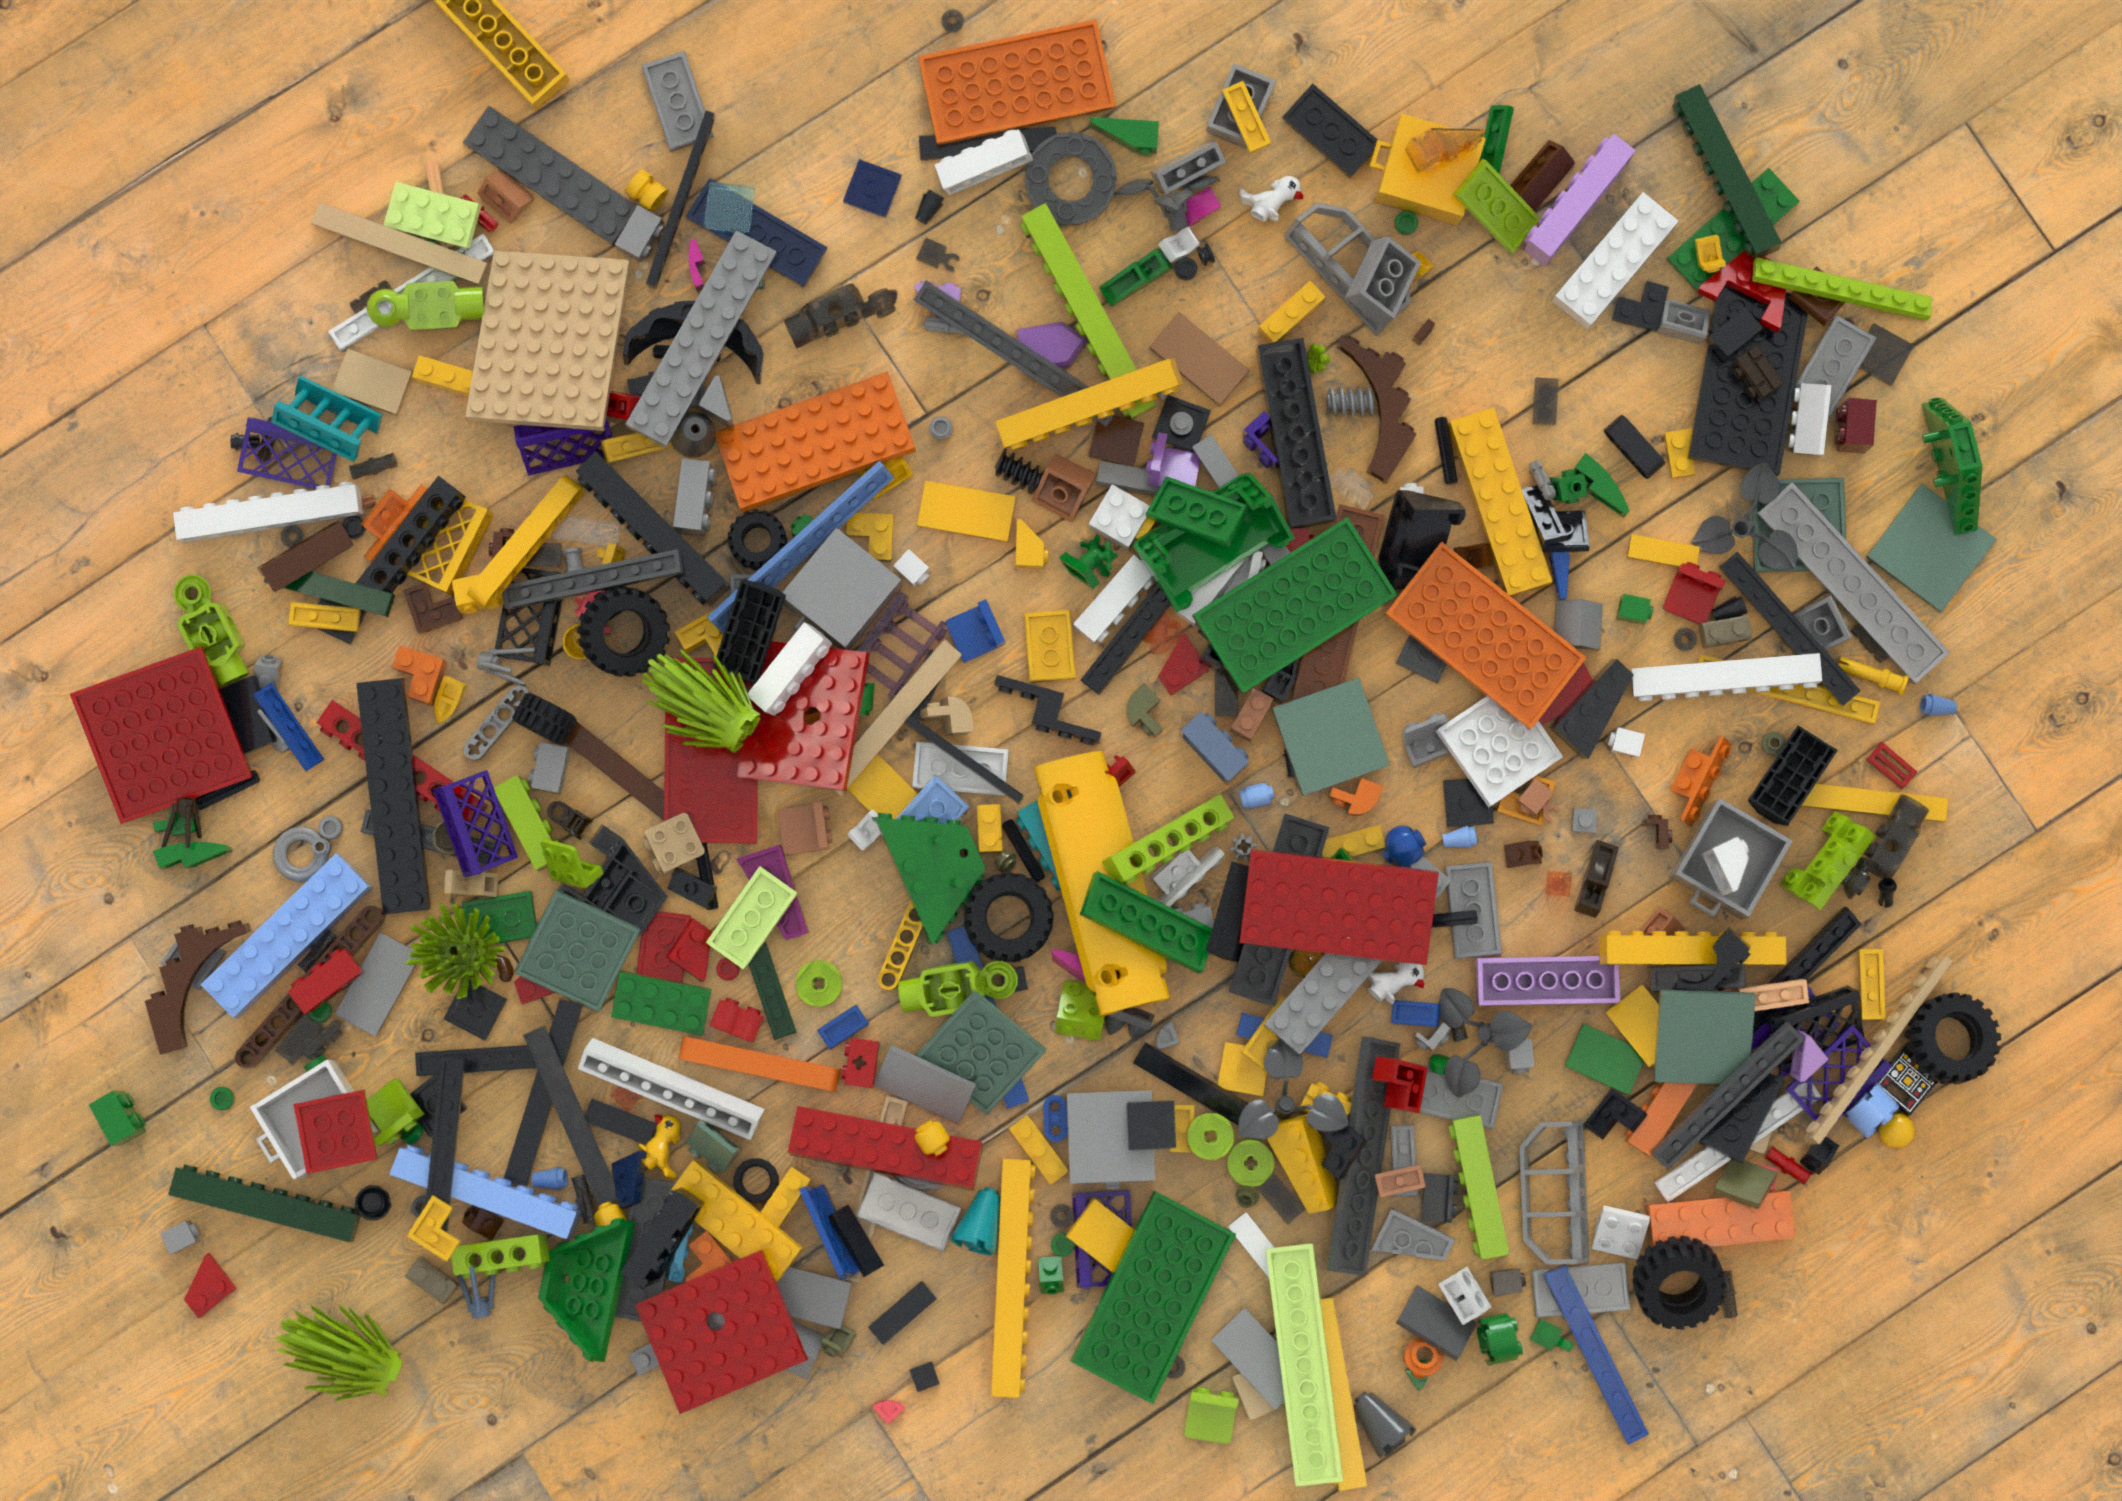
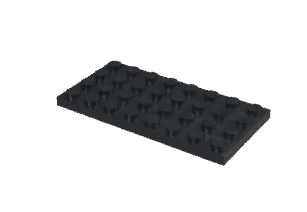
(1729, 423)

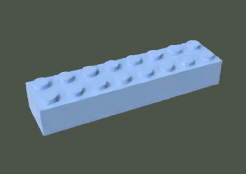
(286, 936)
(493, 1194)

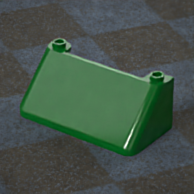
(1187, 562)

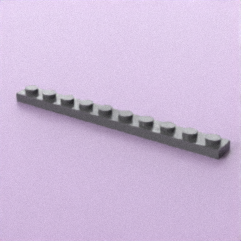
(1000, 342)

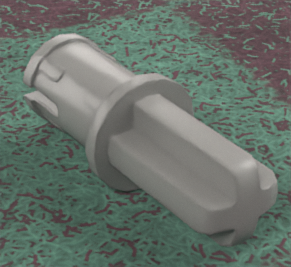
(940, 325)

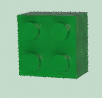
(118, 1117)

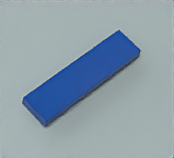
(288, 727)
(1250, 1023)

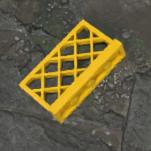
(463, 554)

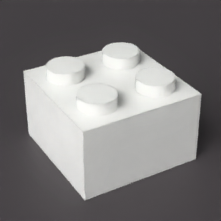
(1119, 517)

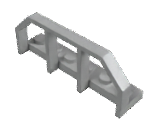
(1326, 265)
(1578, 1194)

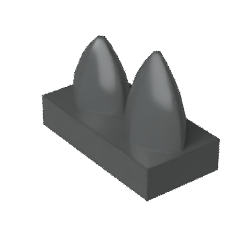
(1137, 1019)

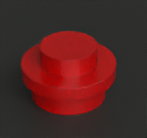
(727, 969)

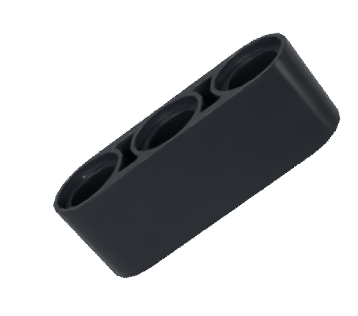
(1634, 446)

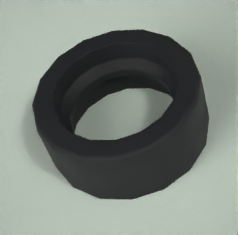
(738, 1180)

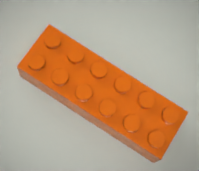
(1722, 1220)

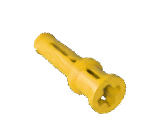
(1882, 677)

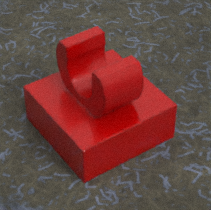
(1121, 770)

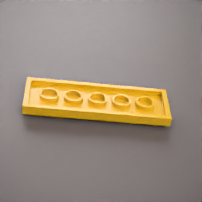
(737, 1221)

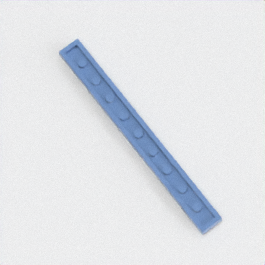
(811, 536)

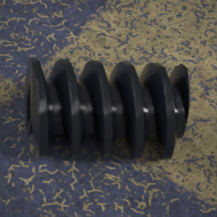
(1018, 471)

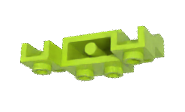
(1831, 864)

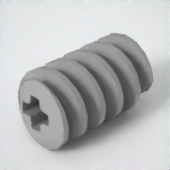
(1350, 401)

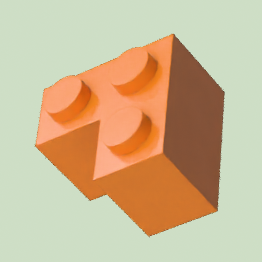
(426, 673)
(709, 1253)

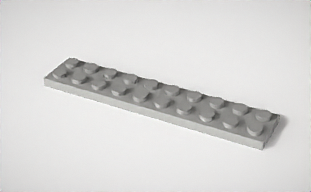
(701, 339)
(1855, 584)
(1327, 989)

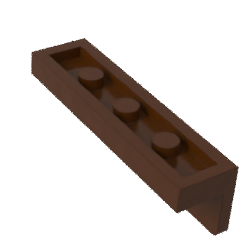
(1543, 174)
(305, 556)

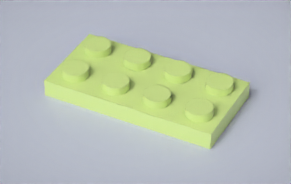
(432, 215)
(752, 917)

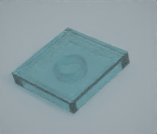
(729, 207)

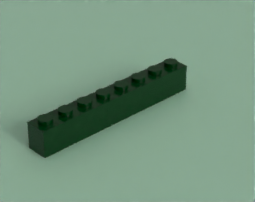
(1727, 172)
(264, 1204)

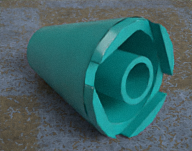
(980, 1223)

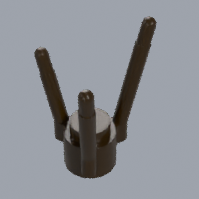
(186, 808)

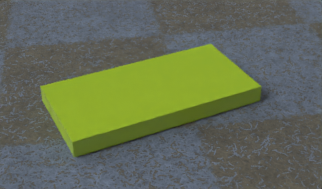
(1497, 206)

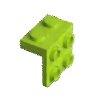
(566, 866)
(1079, 1012)
(393, 1111)
(1211, 1415)

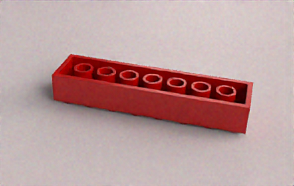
(882, 1149)

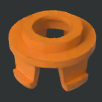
(1420, 1369)

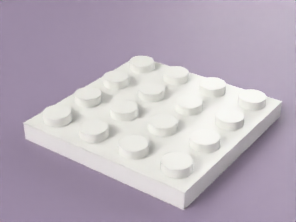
(1497, 749)

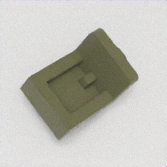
(837, 1341)

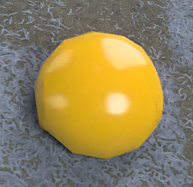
(571, 644)
(1897, 1131)

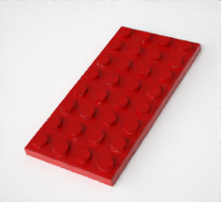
(706, 783)
(1339, 907)

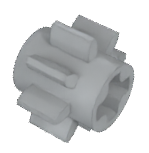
(1238, 842)

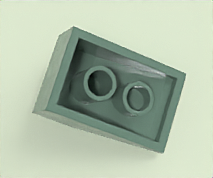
(713, 1146)

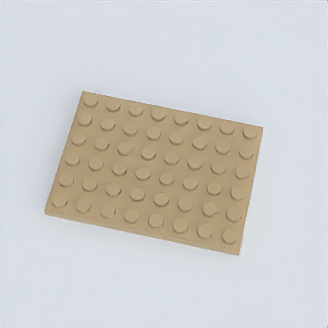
(548, 340)

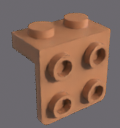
(805, 828)

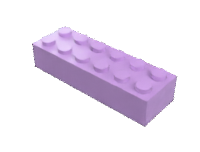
(1576, 203)
(1545, 981)

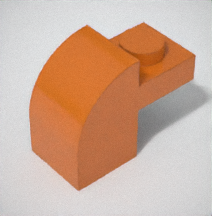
(1363, 799)

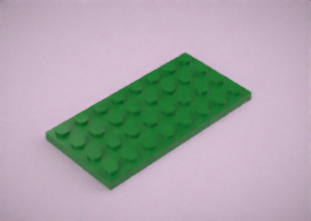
(1294, 605)
(1152, 1297)

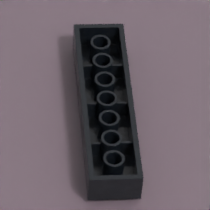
(1296, 433)
(647, 524)
(1263, 967)

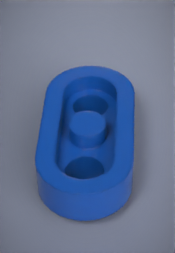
(1055, 1118)

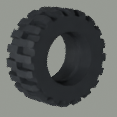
(598, 614)
(1008, 885)
(1981, 1033)
(1683, 1308)

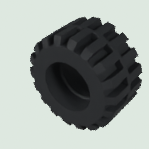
(748, 522)
(544, 718)

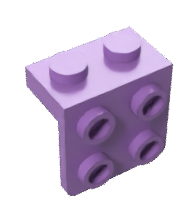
(1171, 463)

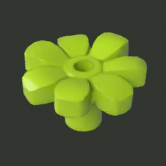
(1317, 358)

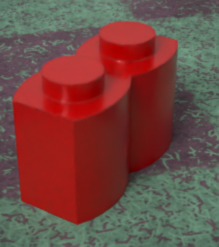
(736, 1020)

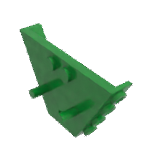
(1956, 460)
(932, 867)
(590, 1297)

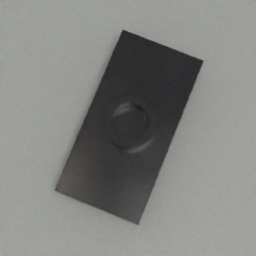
(692, 887)

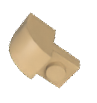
(955, 715)
(479, 885)

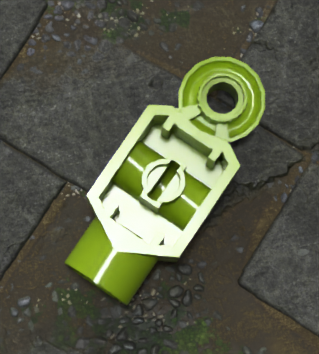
(428, 305)
(211, 627)
(946, 986)

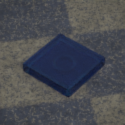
(872, 188)

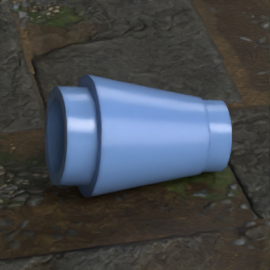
(1935, 705)
(552, 1178)

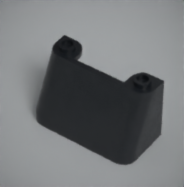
(1413, 533)

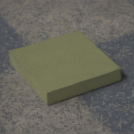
(1745, 1183)

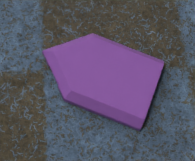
(1054, 342)

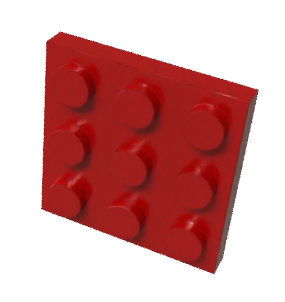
(335, 1131)

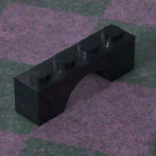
(1729, 951)

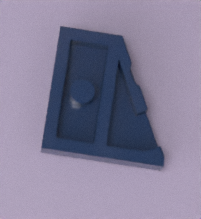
(628, 1179)

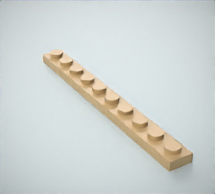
(1872, 1055)

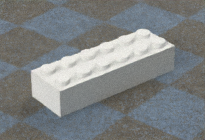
(1615, 261)

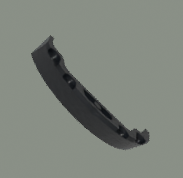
(665, 324)

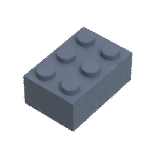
(1214, 747)

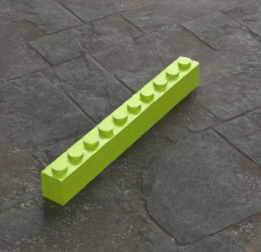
(1080, 298)

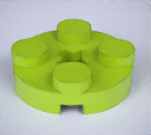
(805, 984)
(1224, 1136)
(1260, 1172)

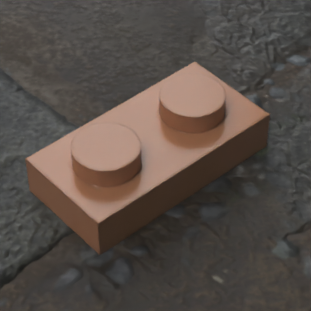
(1399, 1180)

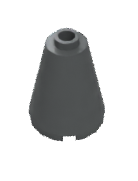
(691, 443)
(1382, 1424)

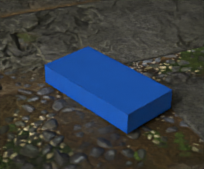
(1415, 1013)
(843, 1027)

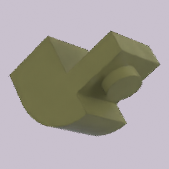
(1139, 706)

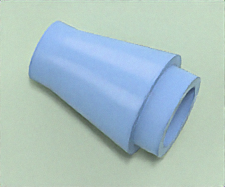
(1462, 837)

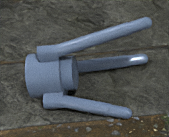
(478, 1306)

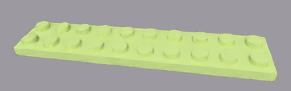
(1304, 1365)

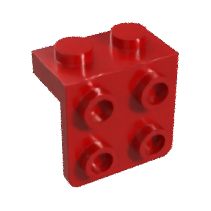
(1693, 593)

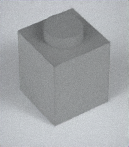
(181, 1236)

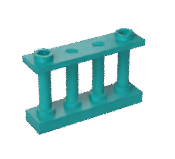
(322, 433)

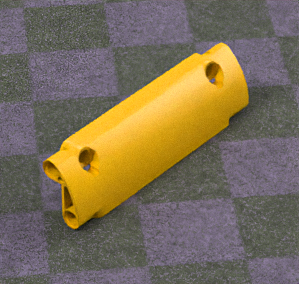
(1080, 837)

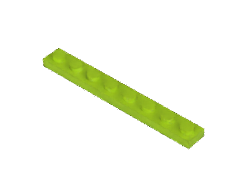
(1842, 289)

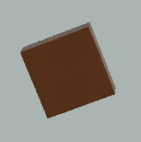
(1424, 331)

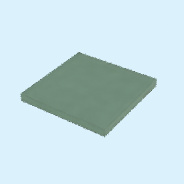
(1824, 494)
(1926, 553)
(1330, 736)
(577, 950)
(1702, 1035)
(984, 1049)

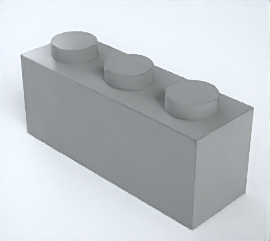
(1188, 166)

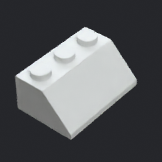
(1810, 419)
(1727, 864)

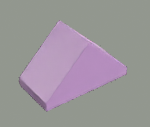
(1806, 1058)

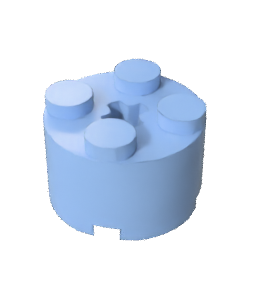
(1872, 1109)

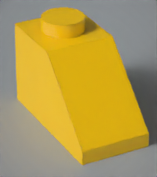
(1029, 548)

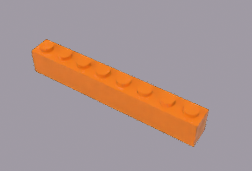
(1662, 1111)

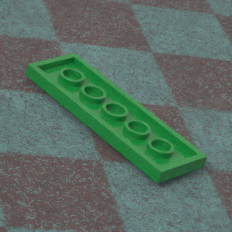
(1777, 203)
(1146, 922)

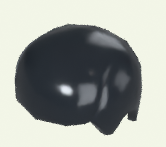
(372, 1203)

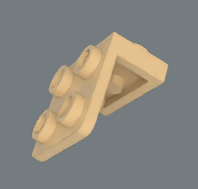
(672, 843)

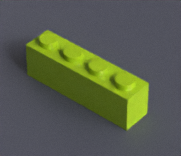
(525, 818)

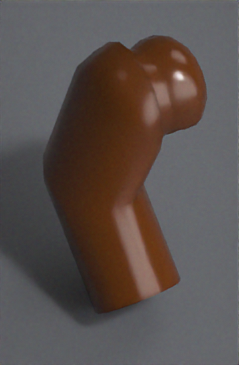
(505, 968)

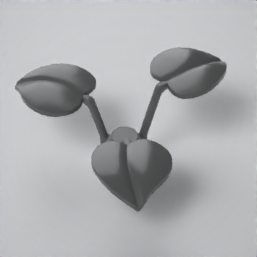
(1175, 213)
(1717, 538)
(1505, 1031)
(1261, 1122)

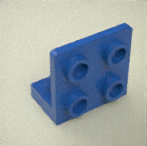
(975, 632)

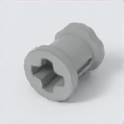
(573, 559)

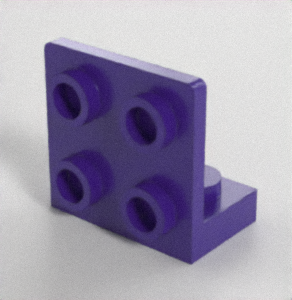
(1251, 437)

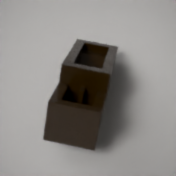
(1596, 879)

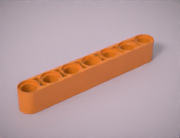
(759, 1064)

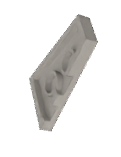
(1409, 1236)

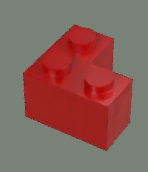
(1404, 1083)

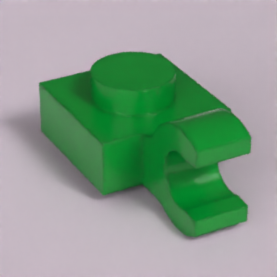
(178, 826)
(1548, 1336)

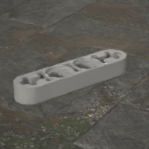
(493, 720)

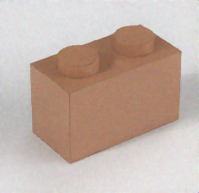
(1251, 714)

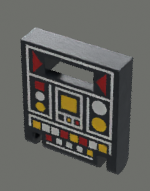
(1908, 1080)

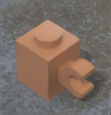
(1536, 798)

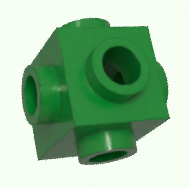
(1569, 486)

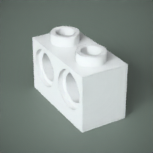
(1464, 1295)

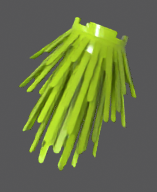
(702, 702)
(441, 955)
(351, 1360)

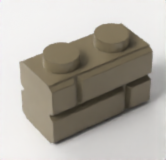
(1725, 631)
(432, 1280)

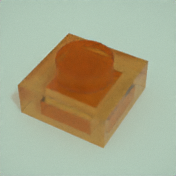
(1558, 883)
(625, 1098)

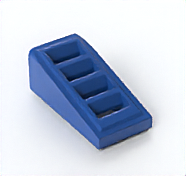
(1560, 570)

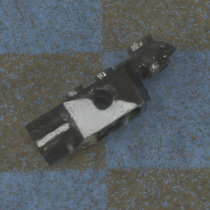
(816, 319)
(1901, 831)

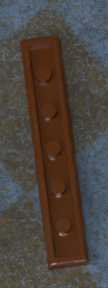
(617, 769)

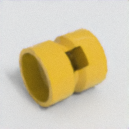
(648, 192)

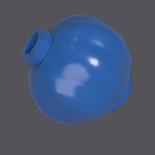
(1404, 846)

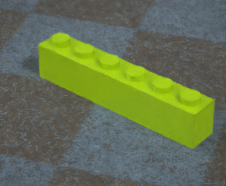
(1479, 1186)

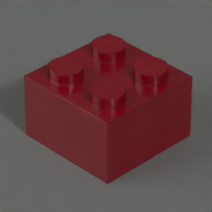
(1856, 425)

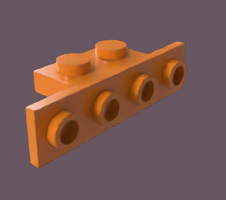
(388, 516)
(1697, 777)

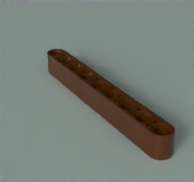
(283, 1008)

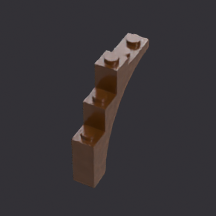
(1391, 402)
(168, 1010)

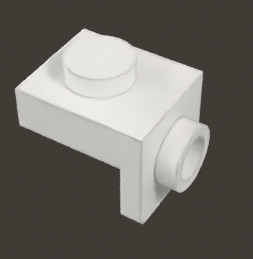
(1179, 245)
(865, 832)

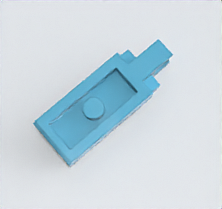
(675, 1269)

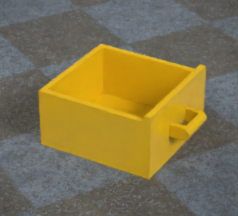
(1421, 192)

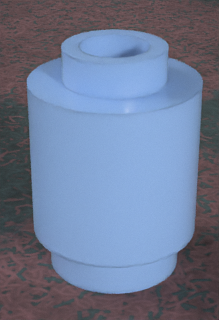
(1256, 795)

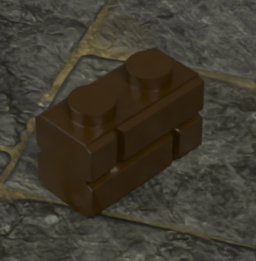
(1757, 374)

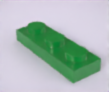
(1496, 135)

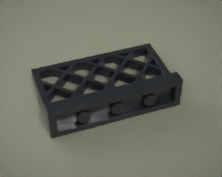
(547, 630)
(1816, 1007)

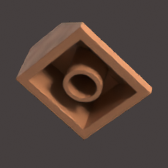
(1063, 487)

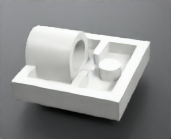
(1620, 1232)

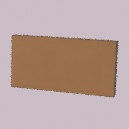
(1199, 359)

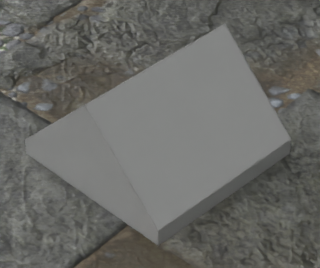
(1684, 322)
(715, 403)
(1579, 623)
(1824, 623)
(811, 1343)

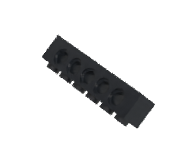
(412, 528)

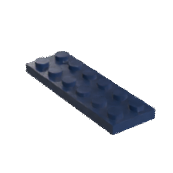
(796, 252)

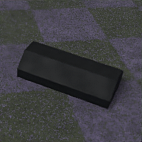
(750, 629)
(1791, 777)
(1226, 931)

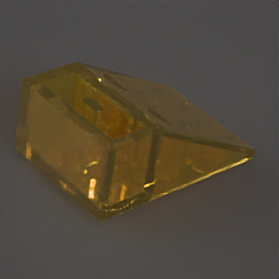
(1441, 145)

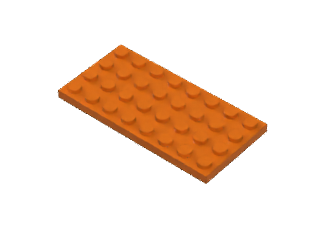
(1016, 82)
(814, 442)
(1485, 635)

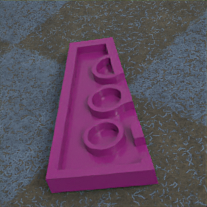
(774, 861)

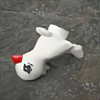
(1268, 202)
(1389, 983)

